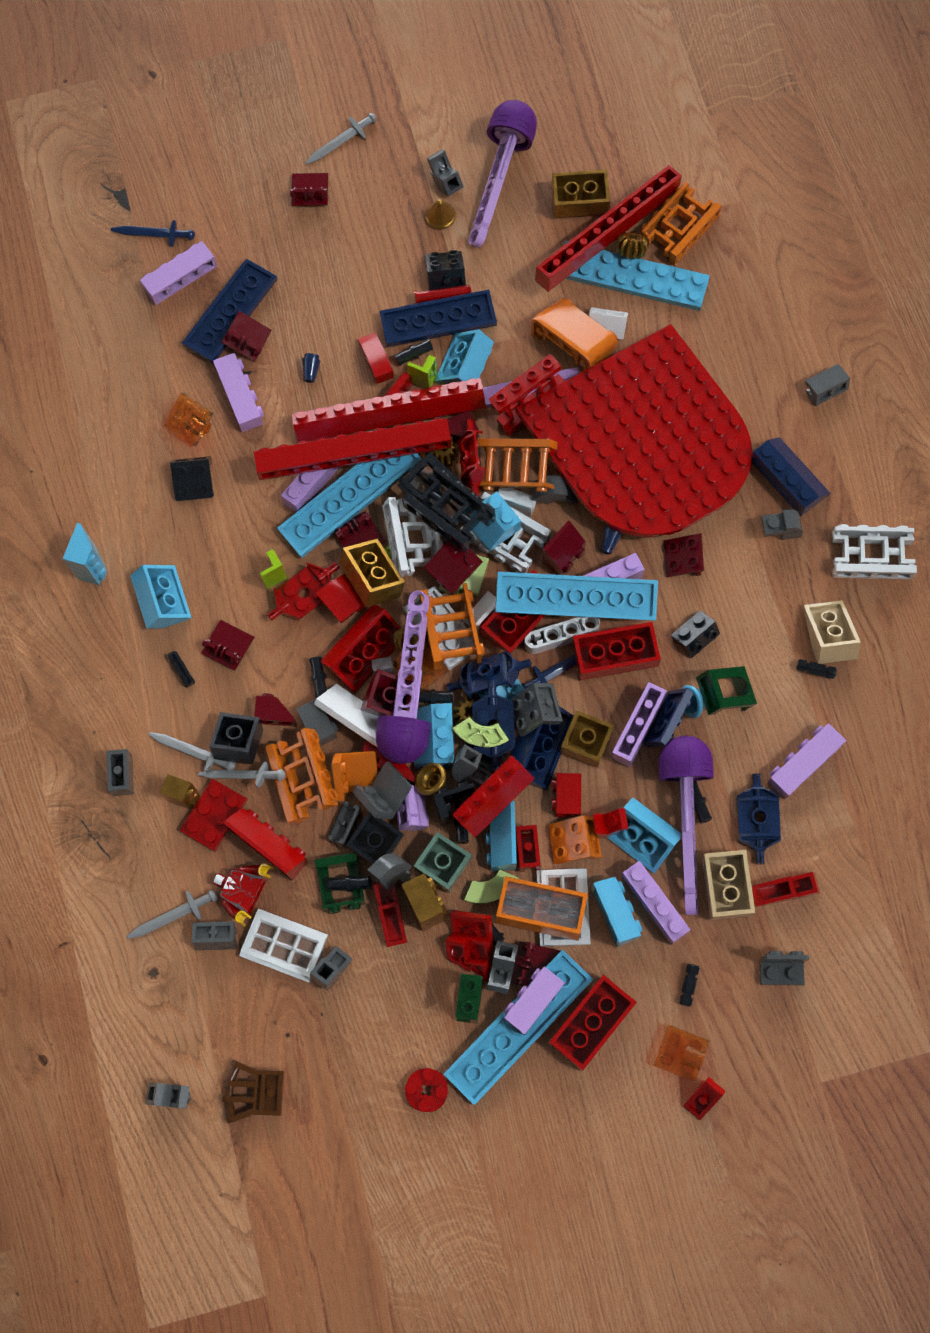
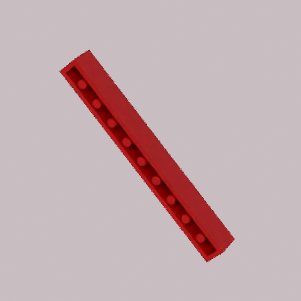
(607, 228)
(389, 410)
(352, 449)

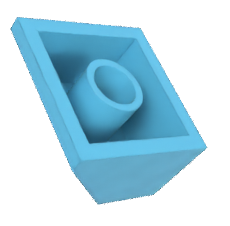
(502, 528)

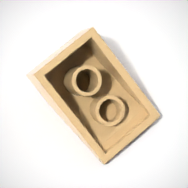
(831, 632)

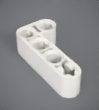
(560, 630)

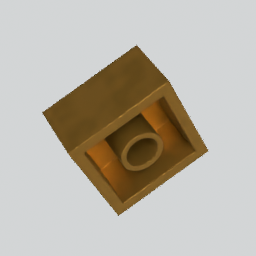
(587, 738)

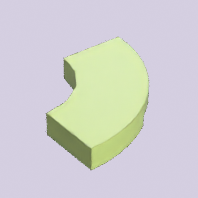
(480, 735)
(487, 891)

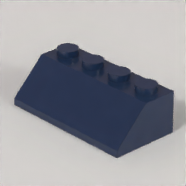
(789, 475)
(541, 750)

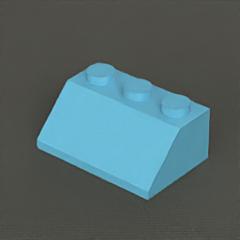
(465, 357)
(84, 557)
(160, 595)
(441, 738)
(647, 836)
(502, 841)
(616, 911)

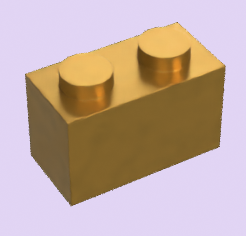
(179, 791)

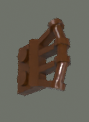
(267, 1092)

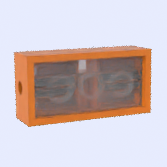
(541, 908)

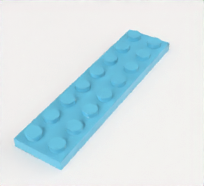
(644, 279)
(344, 501)
(576, 596)
(503, 1044)

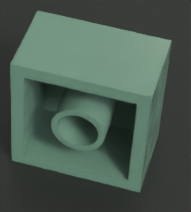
(443, 862)

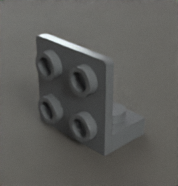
(536, 707)
(385, 793)
(783, 969)

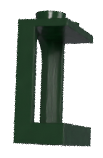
(713, 695)
(322, 866)
(469, 998)

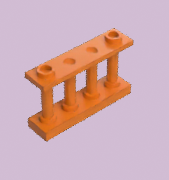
(526, 447)
(435, 638)

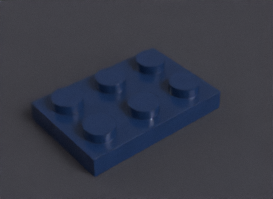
(668, 718)

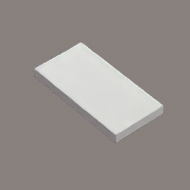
(445, 627)
(347, 710)

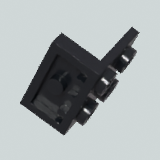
(445, 269)
(192, 478)
(448, 796)

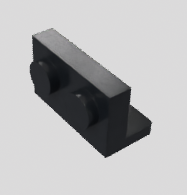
(696, 633)

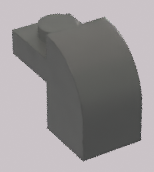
(443, 174)
(560, 492)
(784, 524)
(467, 767)
(390, 870)
(502, 967)
(330, 968)
(168, 1095)

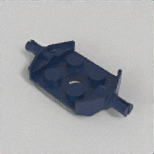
(502, 669)
(498, 708)
(752, 833)

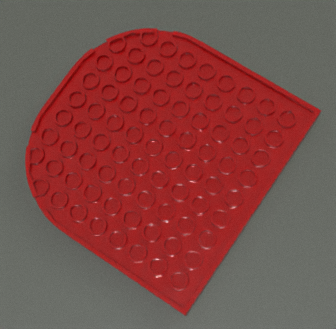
(645, 437)

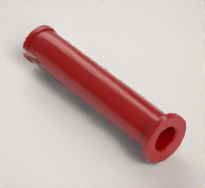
(430, 295)

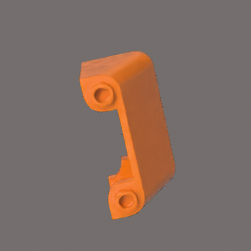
(574, 333)

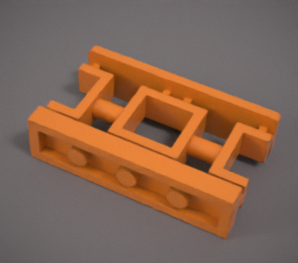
(690, 232)
(290, 787)

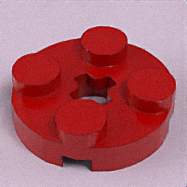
(414, 1088)

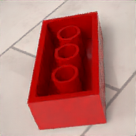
(616, 651)
(592, 1022)

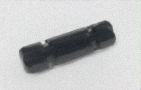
(181, 669)
(816, 669)
(689, 985)

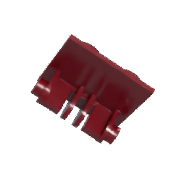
(309, 189)
(246, 336)
(358, 531)
(684, 555)
(227, 645)
(529, 959)

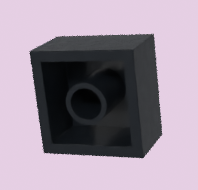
(236, 738)
(374, 838)

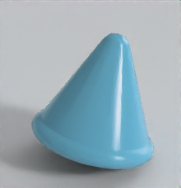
(697, 704)

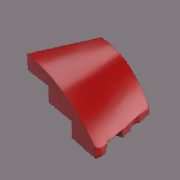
(340, 598)
(471, 942)

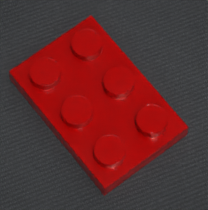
(210, 812)

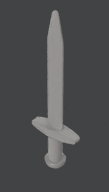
(339, 140)
(193, 751)
(260, 775)
(191, 906)

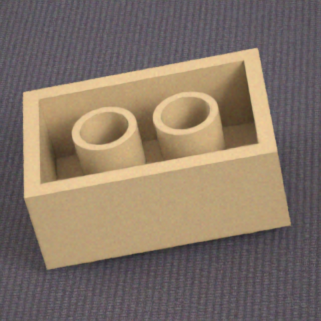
(728, 885)

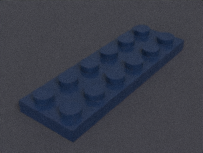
(240, 294)
(438, 318)

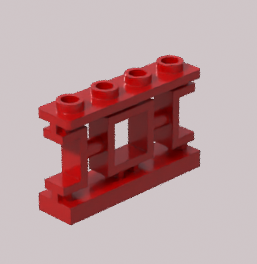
(538, 377)

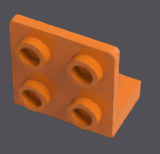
(353, 770)
(574, 840)

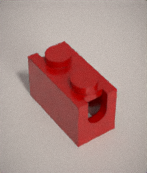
(567, 795)
(528, 848)

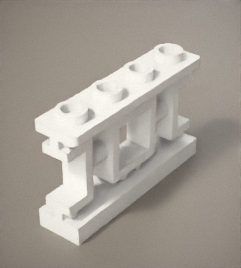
(399, 538)
(501, 553)
(873, 567)

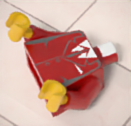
(242, 890)

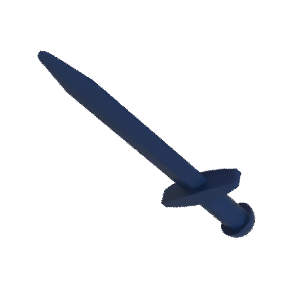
(170, 233)
(552, 672)

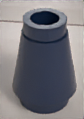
(310, 367)
(609, 539)

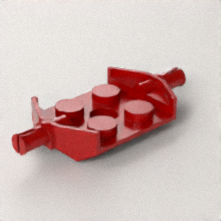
(471, 473)
(287, 596)

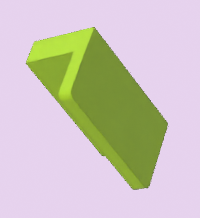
(423, 376)
(274, 574)

